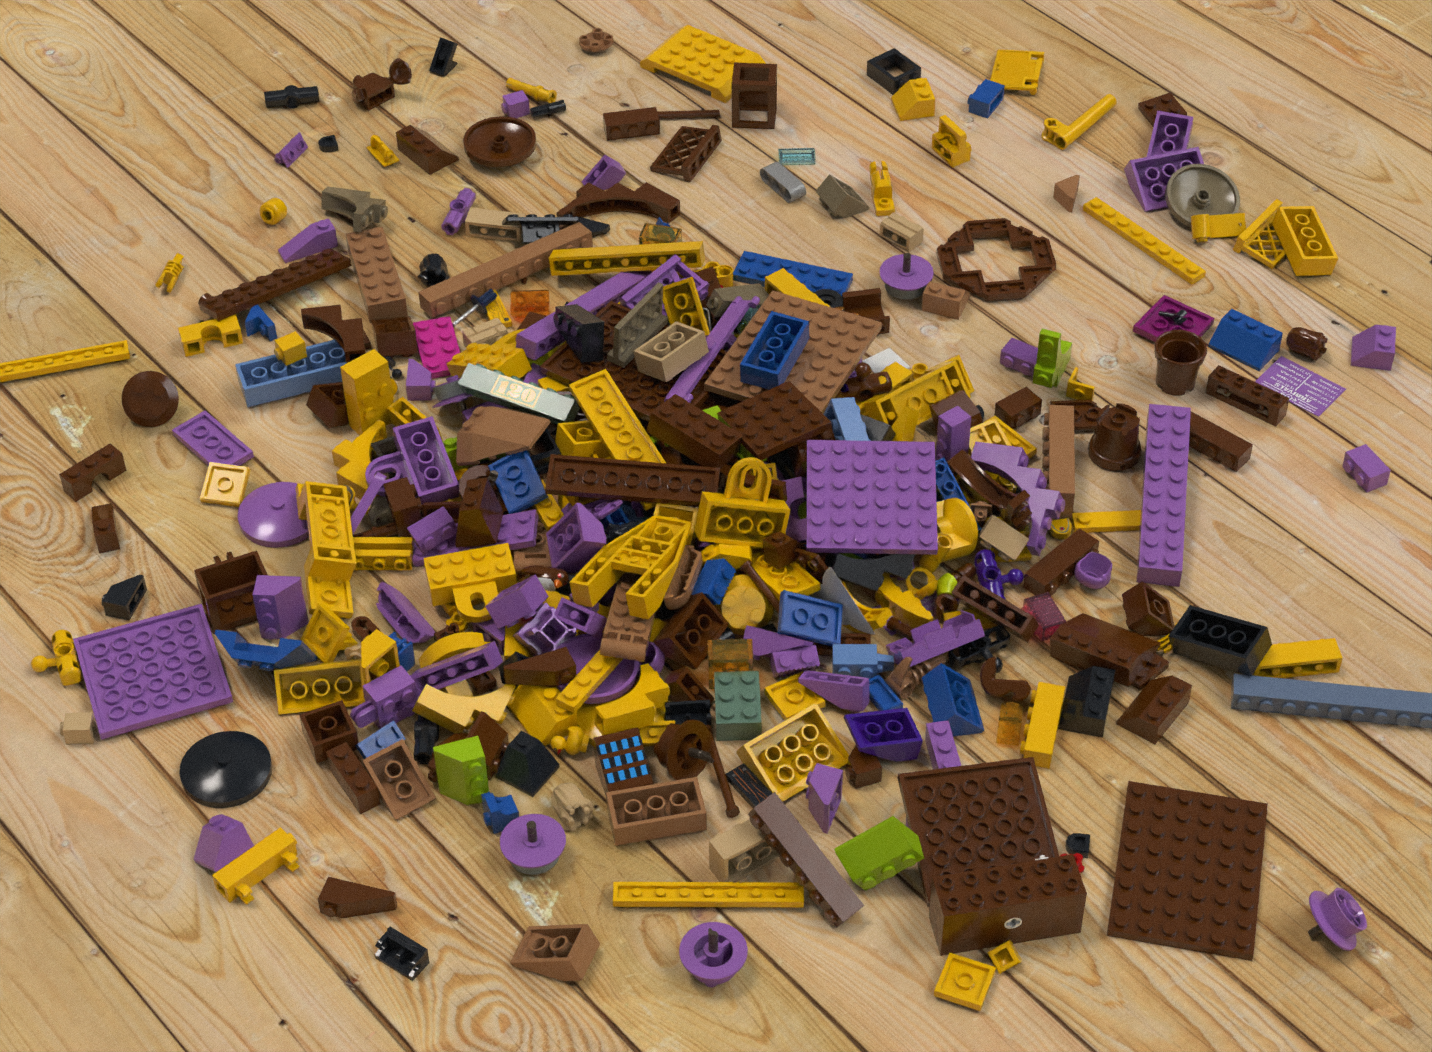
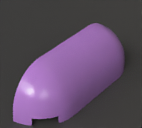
(403, 615)

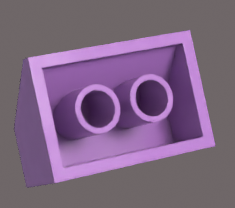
(575, 539)
(279, 605)

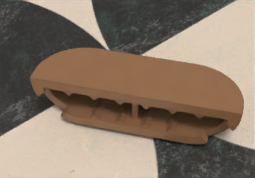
(684, 578)

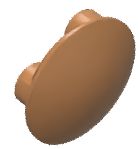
(596, 40)

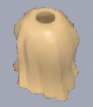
(571, 806)

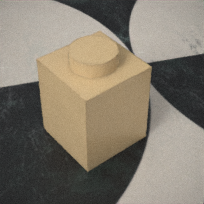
(78, 728)

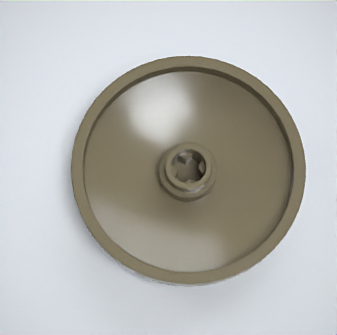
(1201, 190)

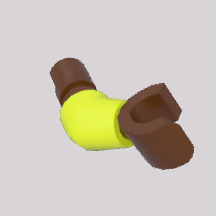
(945, 586)

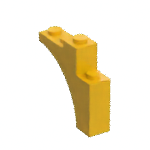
(356, 456)

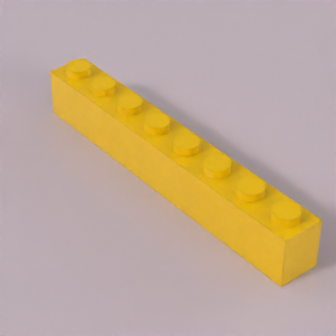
(624, 258)

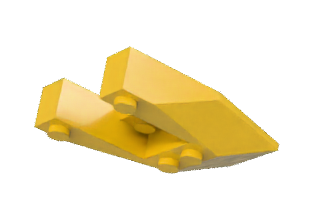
(647, 550)

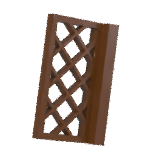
(697, 156)

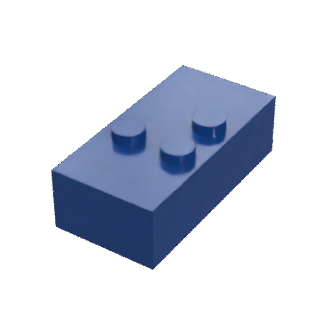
(774, 351)

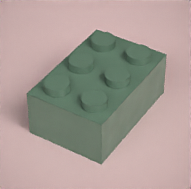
(737, 705)

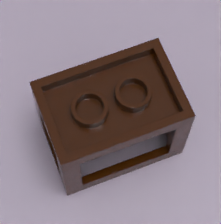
(754, 90)
(228, 590)

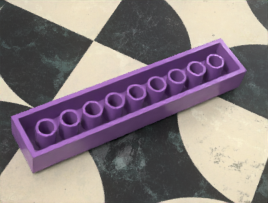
(1164, 495)

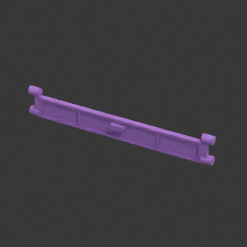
(715, 342)

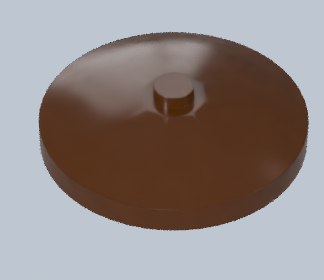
(499, 141)

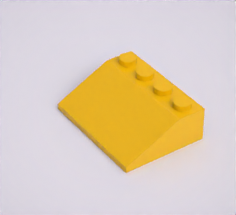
(791, 750)

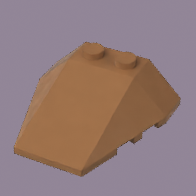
(497, 431)

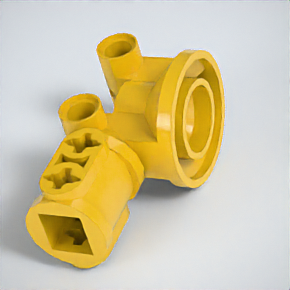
(955, 533)

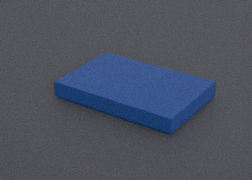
(518, 482)
(810, 618)

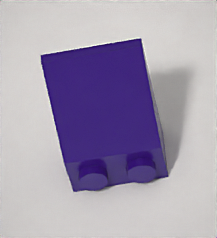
(886, 734)

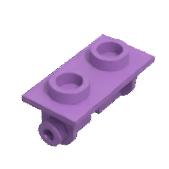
(291, 151)

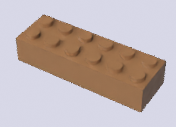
(376, 274)
(1060, 454)

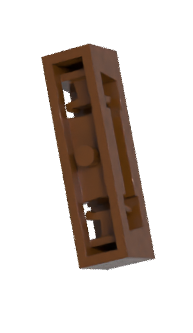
(1247, 395)

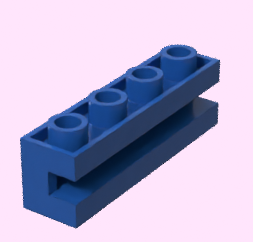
(947, 485)

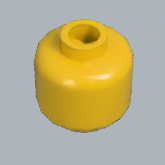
(273, 211)

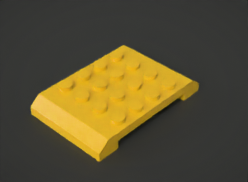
(700, 60)

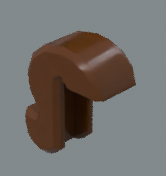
(1002, 687)

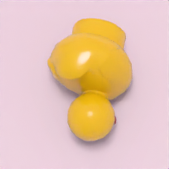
(575, 742)

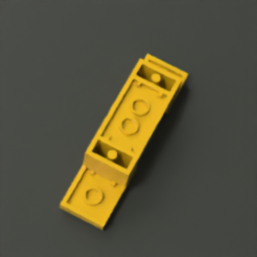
(920, 393)
(331, 546)

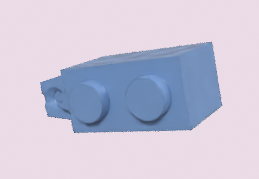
(860, 660)

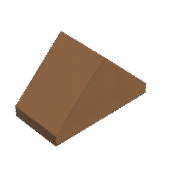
(1066, 192)

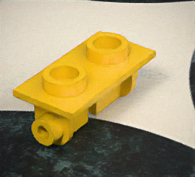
(381, 152)

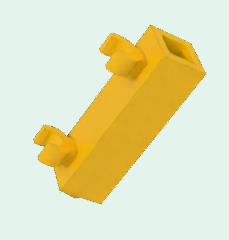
(255, 865)

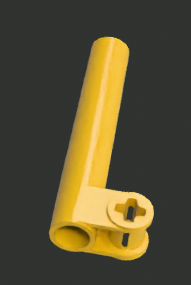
(1064, 135)

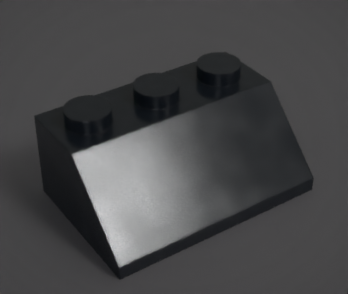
(1087, 701)

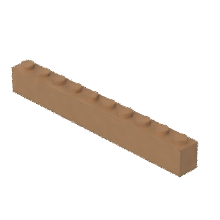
(501, 270)

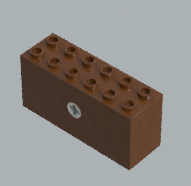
(1007, 904)

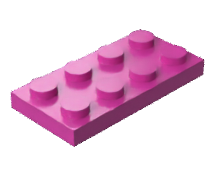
(436, 344)

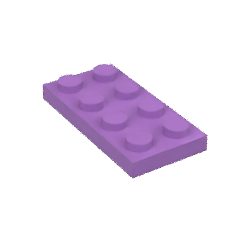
(212, 441)

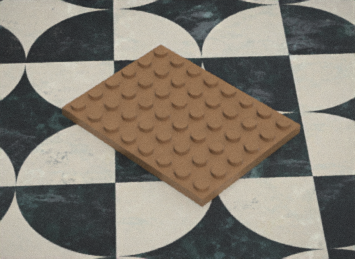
(826, 362)

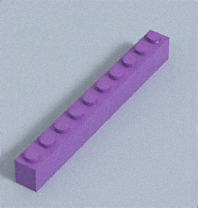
(544, 336)

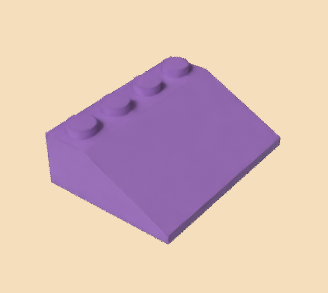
(1151, 175)

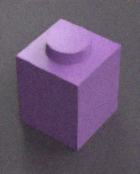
(515, 104)

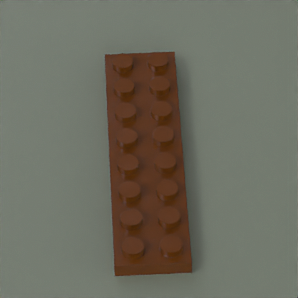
(275, 284)
(630, 480)

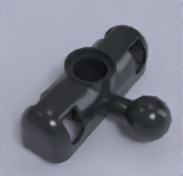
(981, 649)

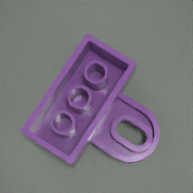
(421, 460)

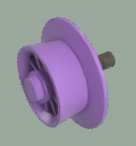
(1337, 917)

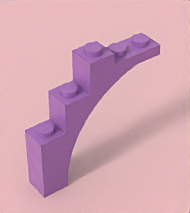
(1012, 465)

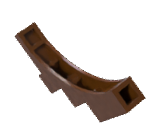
(619, 198)
(983, 488)

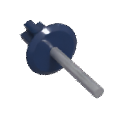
(479, 304)

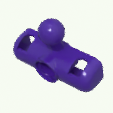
(989, 569)

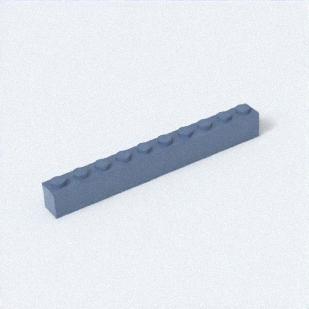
(1331, 700)

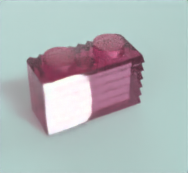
(1045, 613)

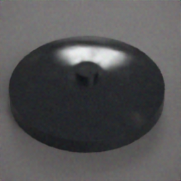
(225, 769)

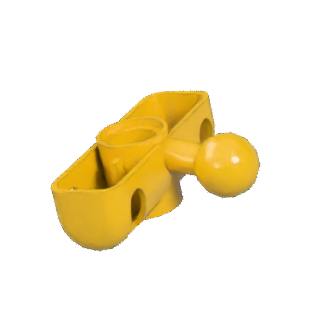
(64, 659)

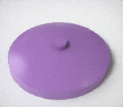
(271, 516)
(619, 680)

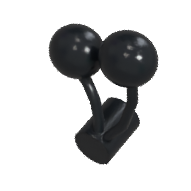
(397, 373)

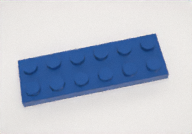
(755, 267)

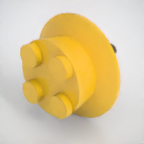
(744, 605)

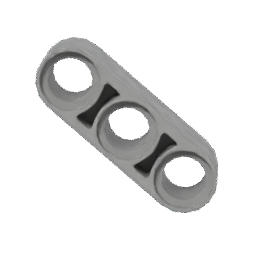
(782, 182)

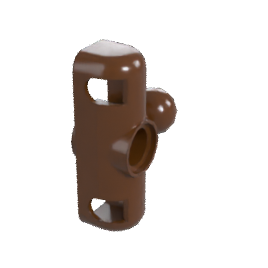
(865, 384)

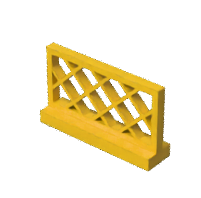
(1252, 234)

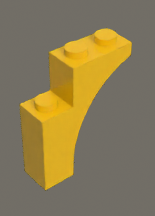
(636, 707)
(460, 711)

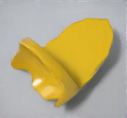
(928, 589)

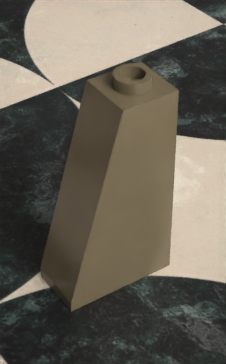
(723, 297)

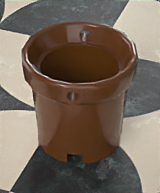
(1178, 360)
(1116, 438)

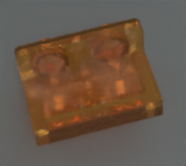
(529, 300)

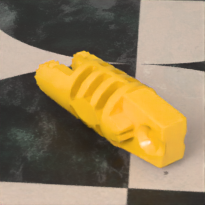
(171, 273)

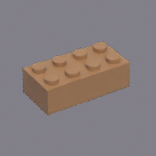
(656, 811)

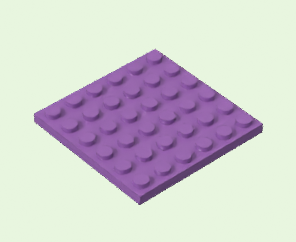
(871, 497)
(152, 671)

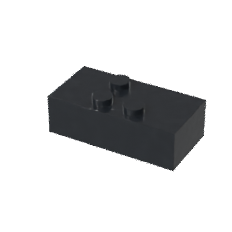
(1220, 640)

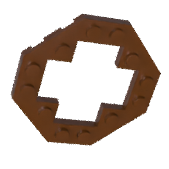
(973, 280)

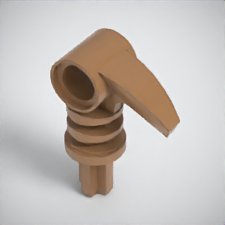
(905, 679)

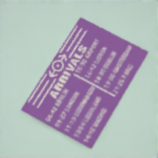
(1300, 385)

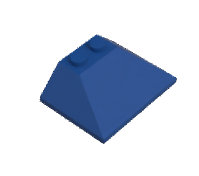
(287, 654)

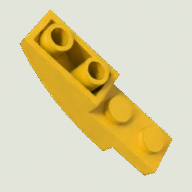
(902, 605)

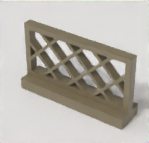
(638, 326)

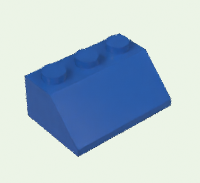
(1246, 340)
(952, 700)

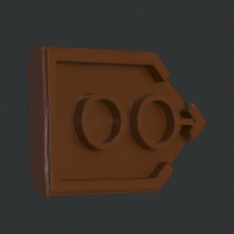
(1085, 413)

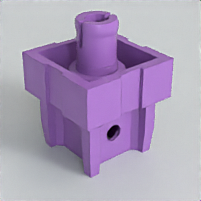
(544, 631)

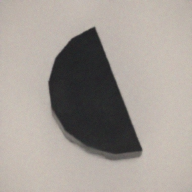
(594, 226)

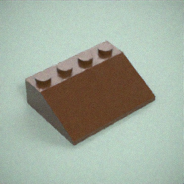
(1093, 642)

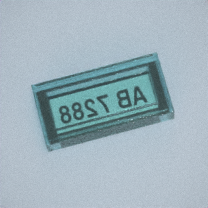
(797, 156)

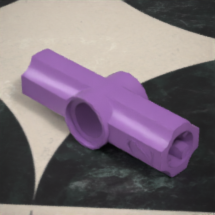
(458, 211)

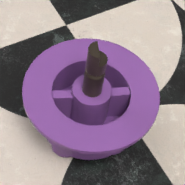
(713, 952)

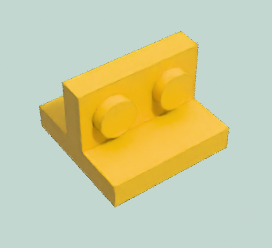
(327, 634)

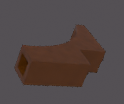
(346, 333)

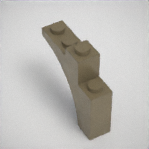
(354, 205)

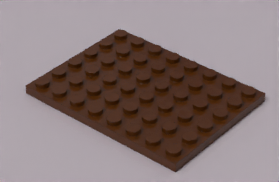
(639, 390)
(1188, 870)

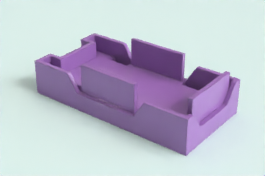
(933, 640)

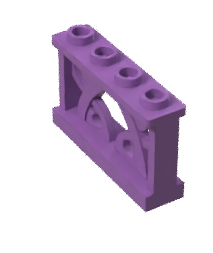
(666, 271)

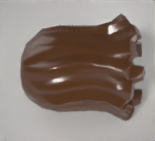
(1306, 342)

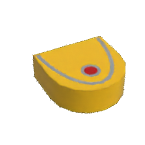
(1061, 528)

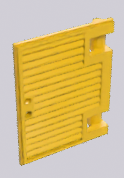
(1016, 68)

